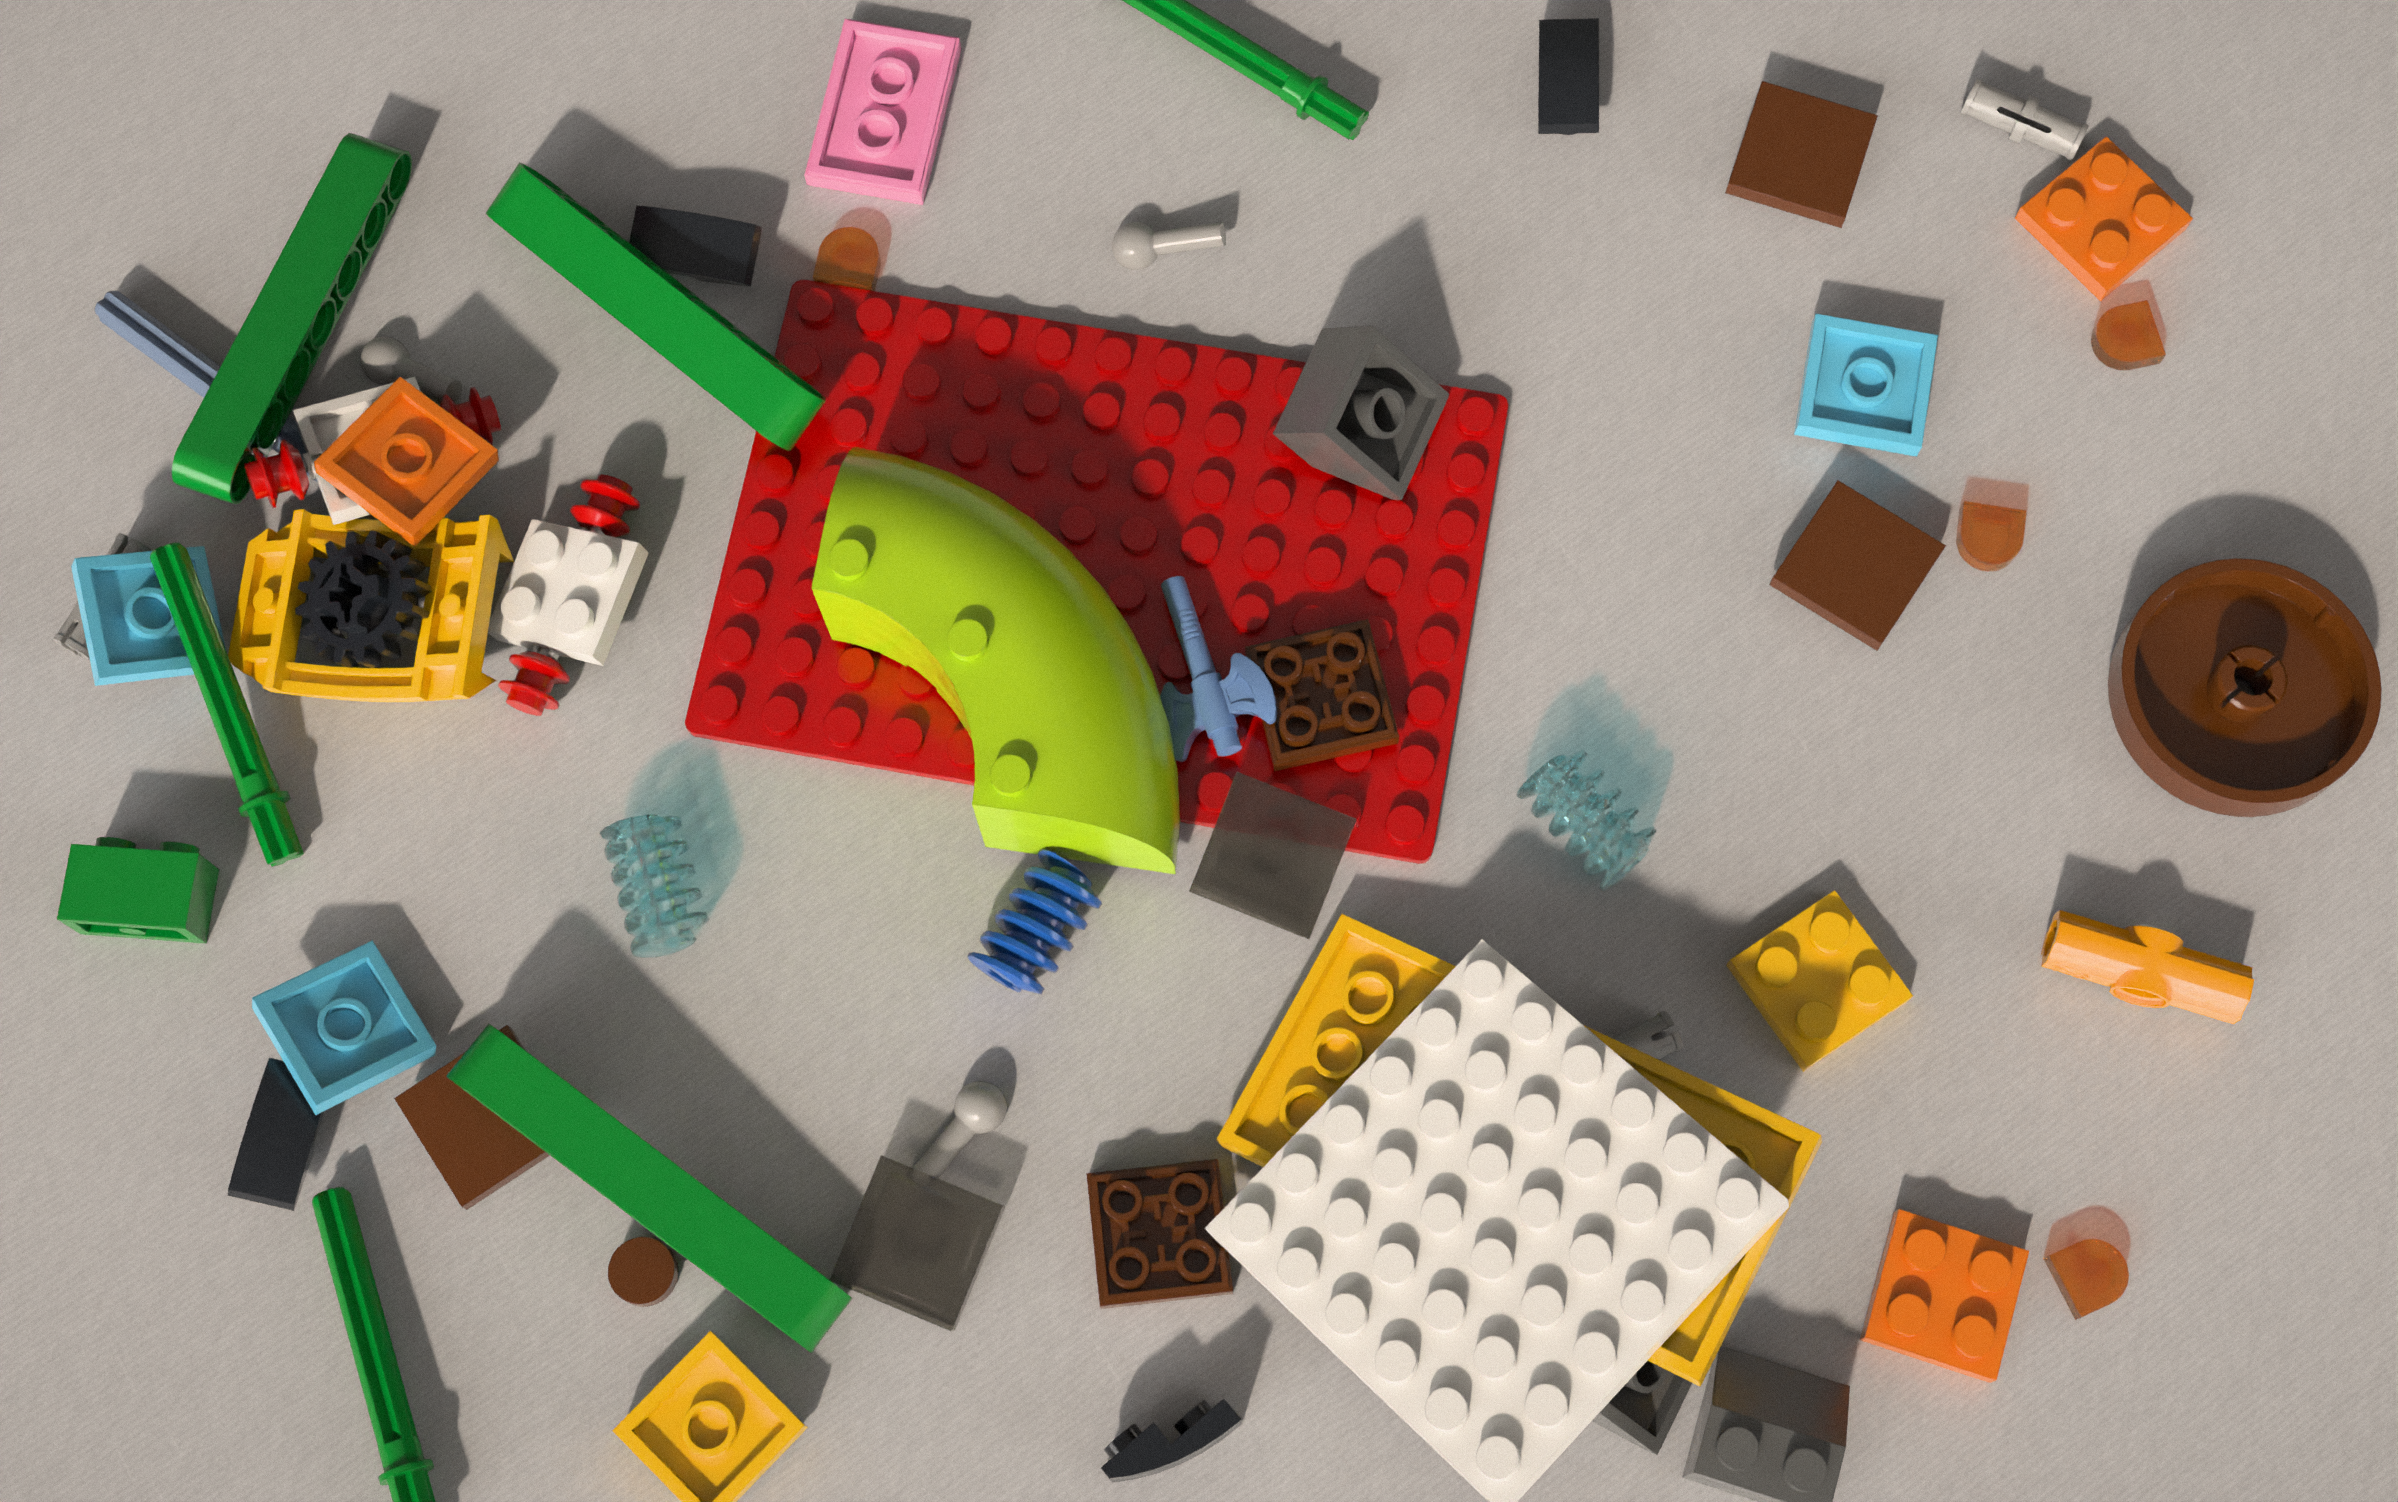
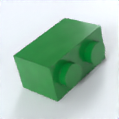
(138, 891)

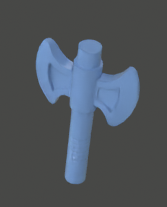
(1213, 700)

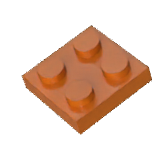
(2103, 218)
(406, 461)
(1944, 1295)

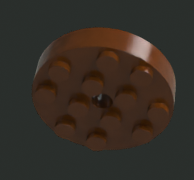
(2294, 647)

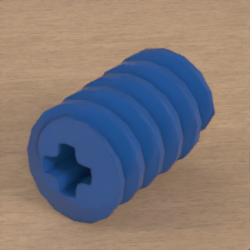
(1036, 924)

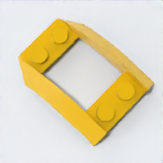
(450, 641)

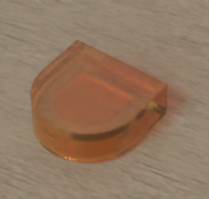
(848, 259)
(2127, 337)
(1989, 535)
(2089, 1275)

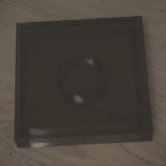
(1273, 855)
(917, 1243)

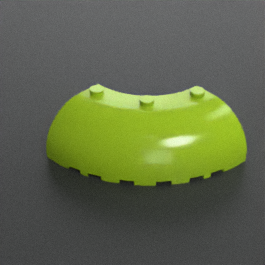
(1019, 648)

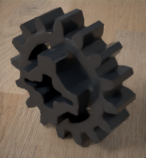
(363, 600)

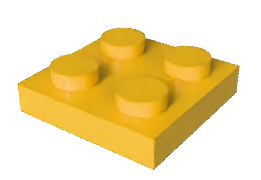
(1819, 980)
(710, 1426)

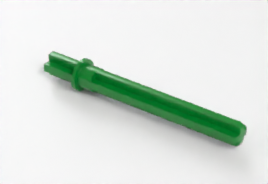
(1293, 85)
(226, 705)
(372, 1349)

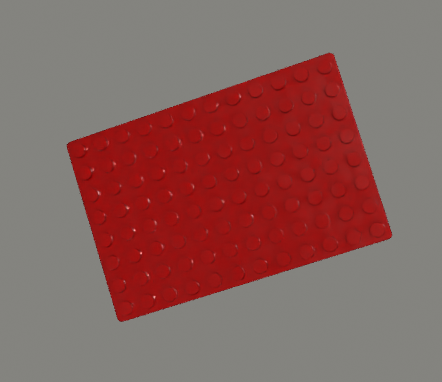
(1147, 471)

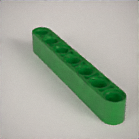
(656, 307)
(292, 317)
(650, 1187)

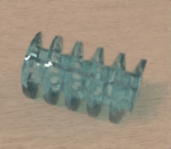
(1589, 816)
(652, 884)

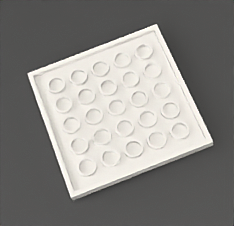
(1496, 1223)

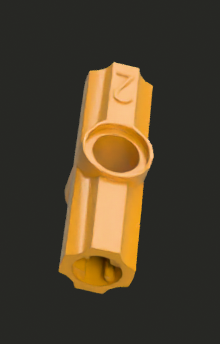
(2147, 967)

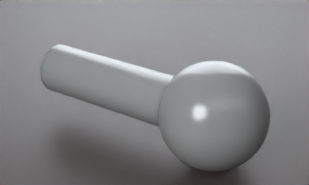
(1138, 245)
(388, 359)
(978, 1110)

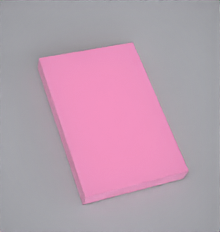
(883, 111)

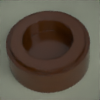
(643, 1271)

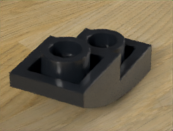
(1568, 76)
(697, 244)
(275, 1142)
(1149, 1452)

